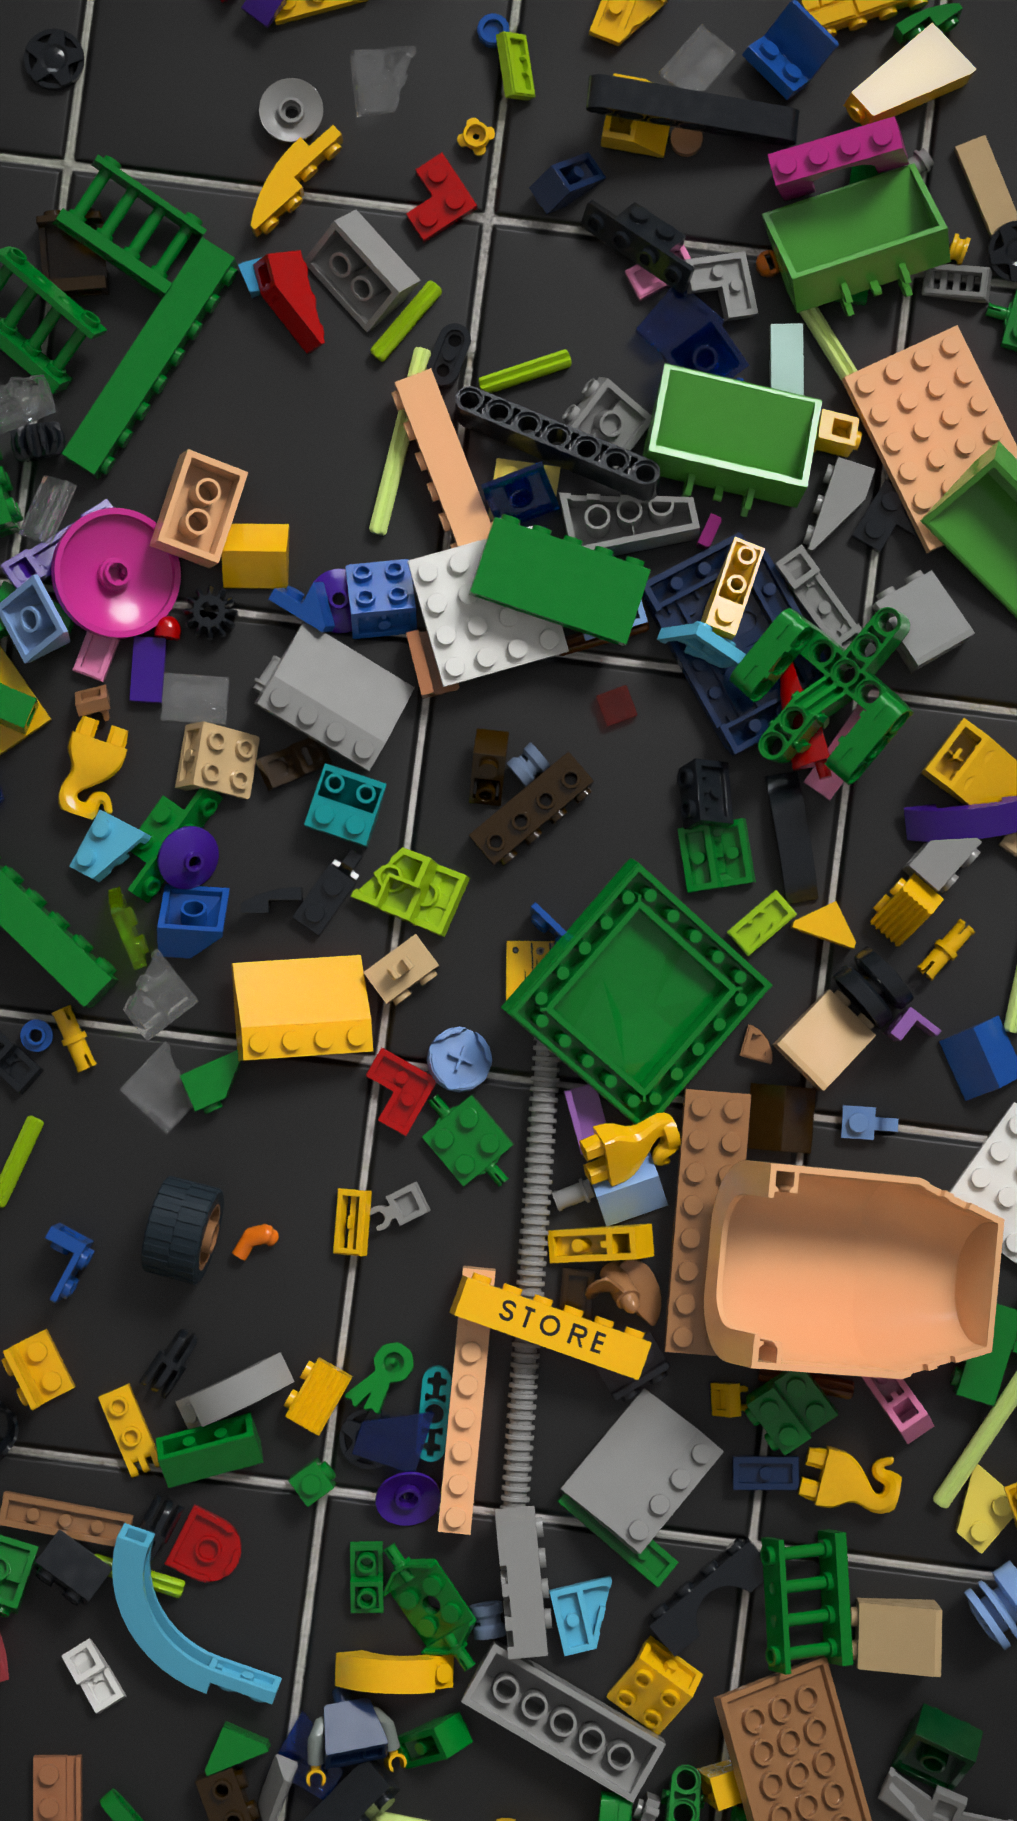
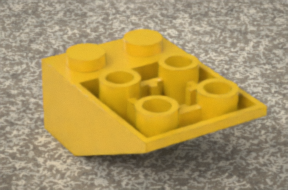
(973, 767)

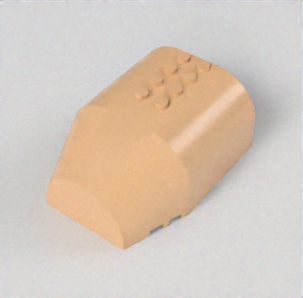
(848, 1272)

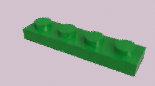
(652, 1563)

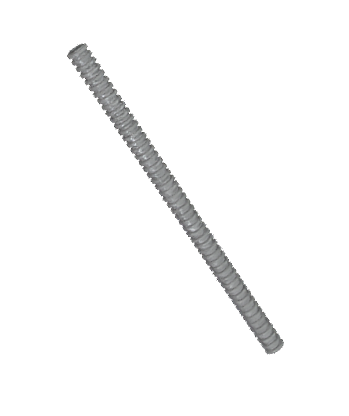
(531, 1274)

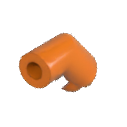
(253, 1237)

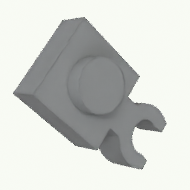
(403, 1205)
(648, 1808)

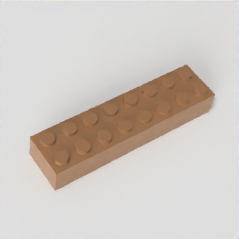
(711, 1143)

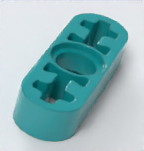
(445, 1389)

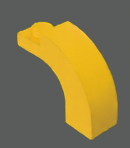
(393, 1674)

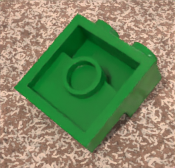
(789, 1409)
(15, 1569)

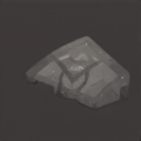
(379, 77)
(24, 401)
(158, 997)
(159, 1089)

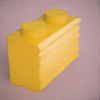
(906, 909)
(317, 1396)

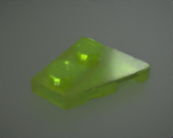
(125, 922)

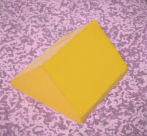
(256, 556)

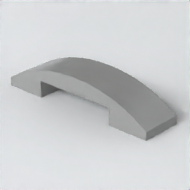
(818, 598)

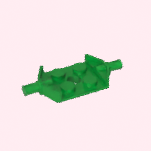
(440, 1629)

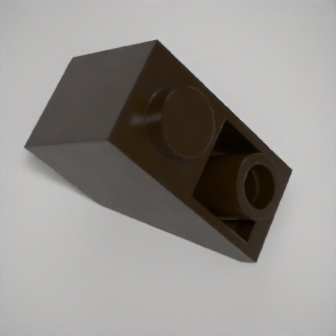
(488, 767)

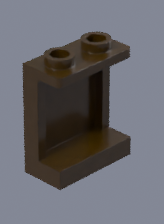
(69, 262)

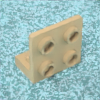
(217, 760)

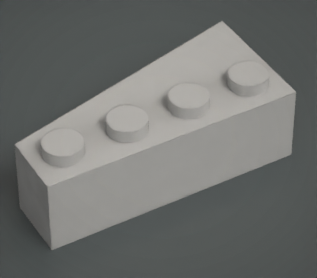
(629, 523)

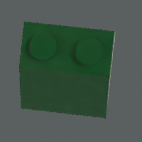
(937, 1748)

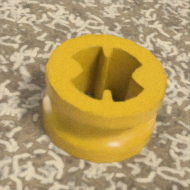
(958, 248)

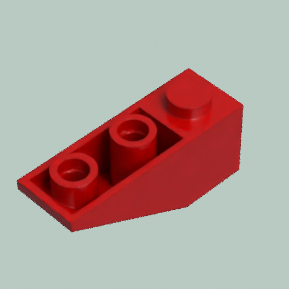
(287, 291)

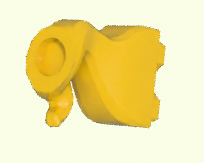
(91, 764)
(624, 1148)
(844, 1481)

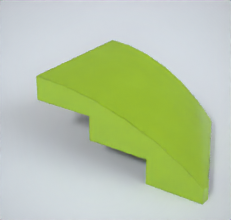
(415, 891)

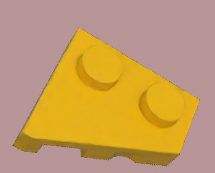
(621, 18)

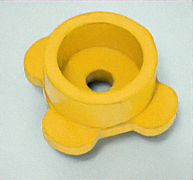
(474, 127)

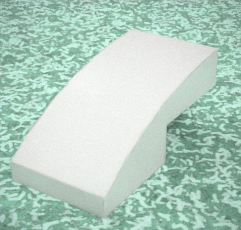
(94, 1676)

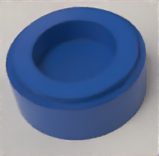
(490, 26)

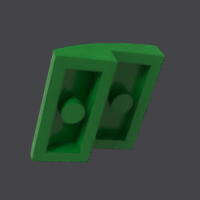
(716, 856)

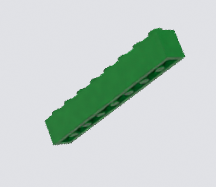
(150, 359)

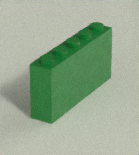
(560, 580)

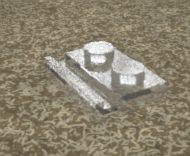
(698, 61)
(47, 509)
(195, 698)

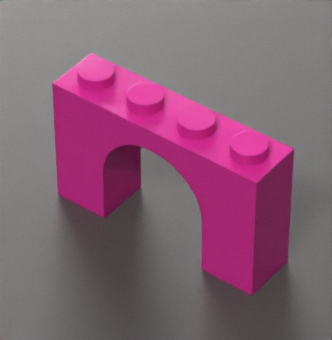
(869, 144)

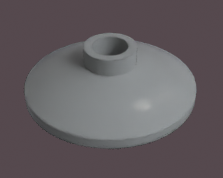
(286, 95)

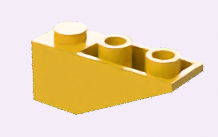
(732, 588)

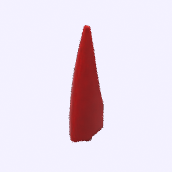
(818, 752)

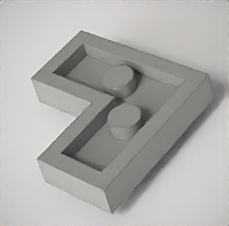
(731, 278)

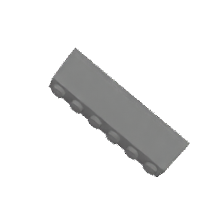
(564, 1721)

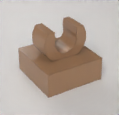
(93, 701)

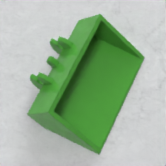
(858, 239)
(732, 437)
(980, 522)

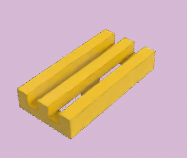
(357, 1222)

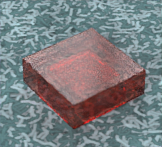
(616, 705)

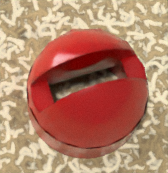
(168, 628)

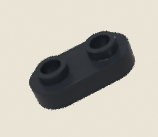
(448, 356)

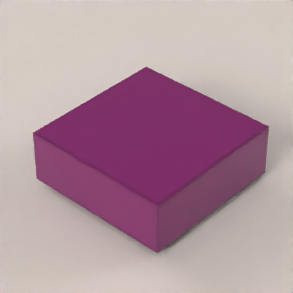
(709, 532)

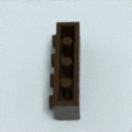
(531, 809)
(226, 1796)

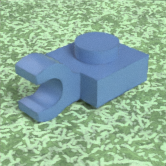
(860, 1122)

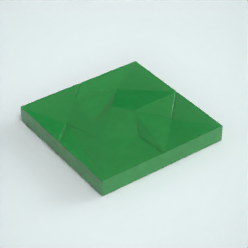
(637, 994)

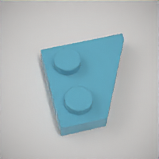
(703, 644)
(106, 846)

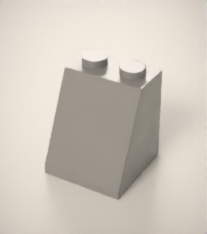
(933, 618)

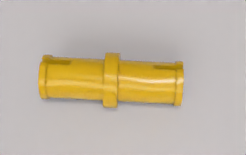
(945, 949)
(74, 1038)

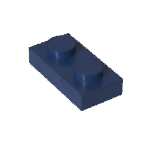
(765, 1472)

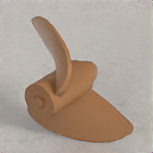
(631, 1287)

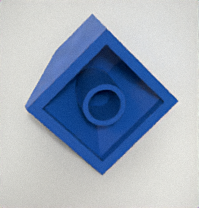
(190, 919)

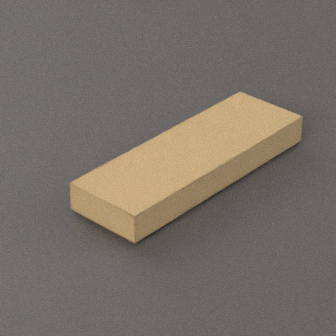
(986, 183)

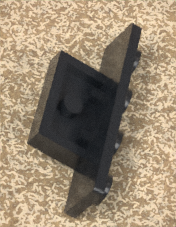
(643, 240)

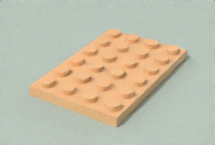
(928, 420)

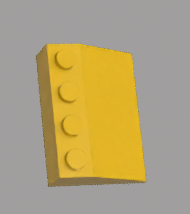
(301, 1008)

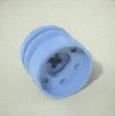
(998, 1607)

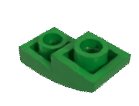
(943, 16)
(366, 1577)

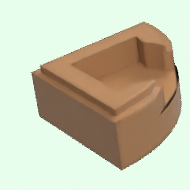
(756, 1046)

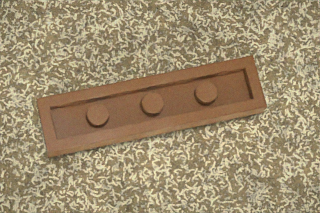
(50, 1515)

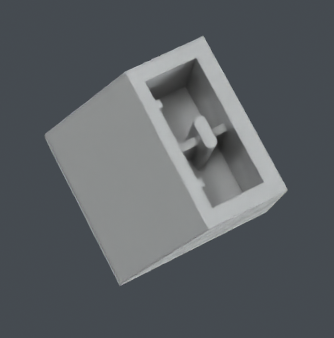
(940, 860)

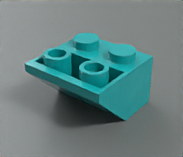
(345, 805)

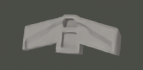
(919, 1806)

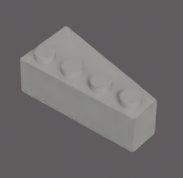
(522, 1581)

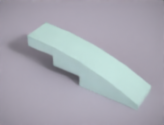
(787, 358)

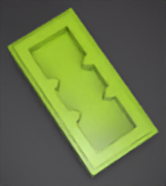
(515, 66)
(761, 923)

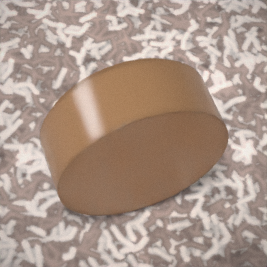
(686, 142)

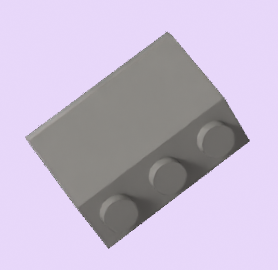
(361, 270)

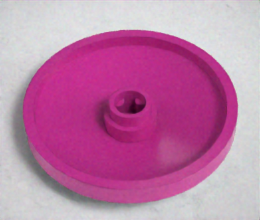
(111, 575)

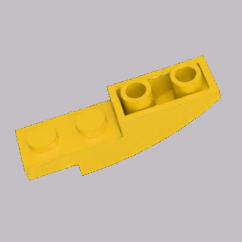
(282, 187)

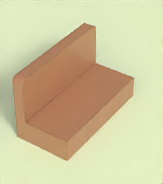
(426, 666)

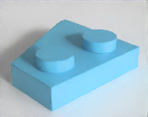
(580, 1613)

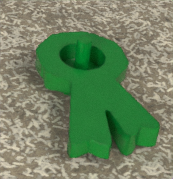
(392, 1365)

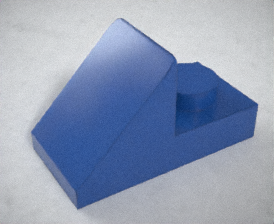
(312, 610)

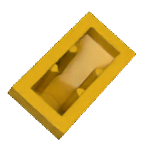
(827, 925)

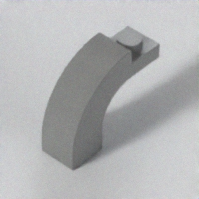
(235, 1392)

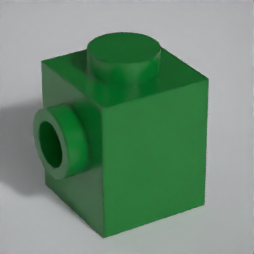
(313, 1481)

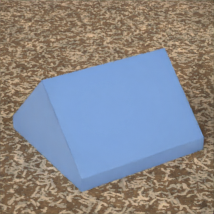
(33, 620)
(633, 1197)

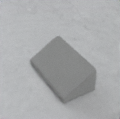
(276, 1787)

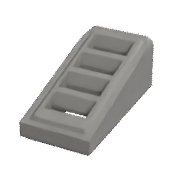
(971, 272)

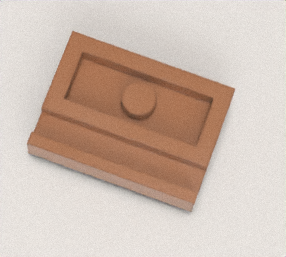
(57, 1787)

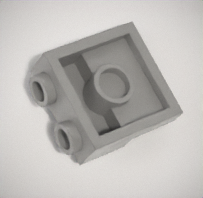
(608, 414)

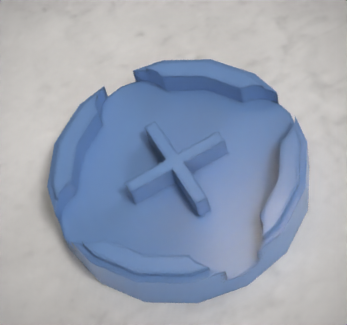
(459, 1059)

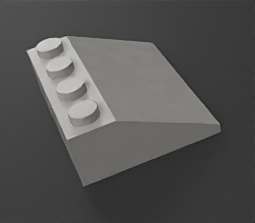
(335, 696)
(641, 1471)

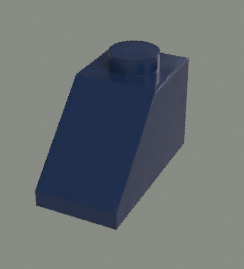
(566, 182)

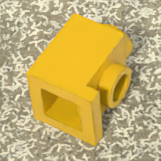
(837, 433)

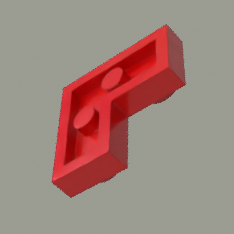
(448, 199)
(409, 1087)

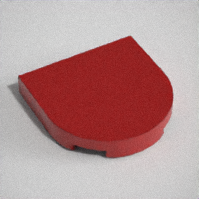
(206, 1547)

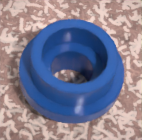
(47, 1035)

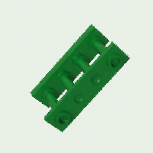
(100, 240)
(28, 351)
(835, 1600)

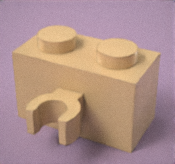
(401, 970)

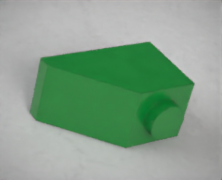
(211, 1082)
(434, 1740)

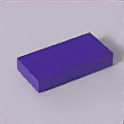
(148, 669)

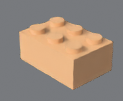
(198, 508)

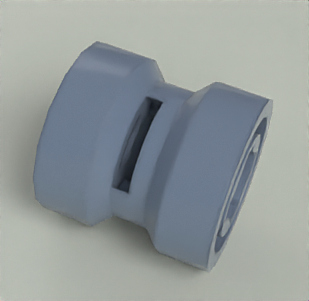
(528, 764)
(488, 1620)

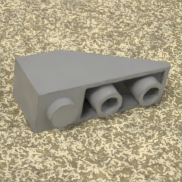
(845, 493)

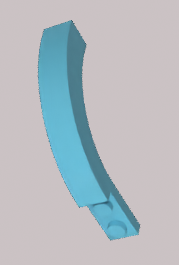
(160, 1637)

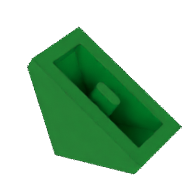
(235, 1747)

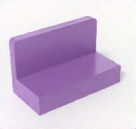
(905, 1020)
(584, 1110)

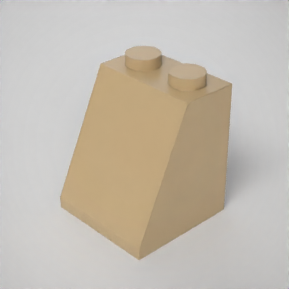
(825, 1039)
(897, 1636)

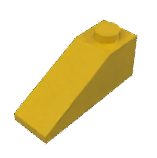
(601, 1243)

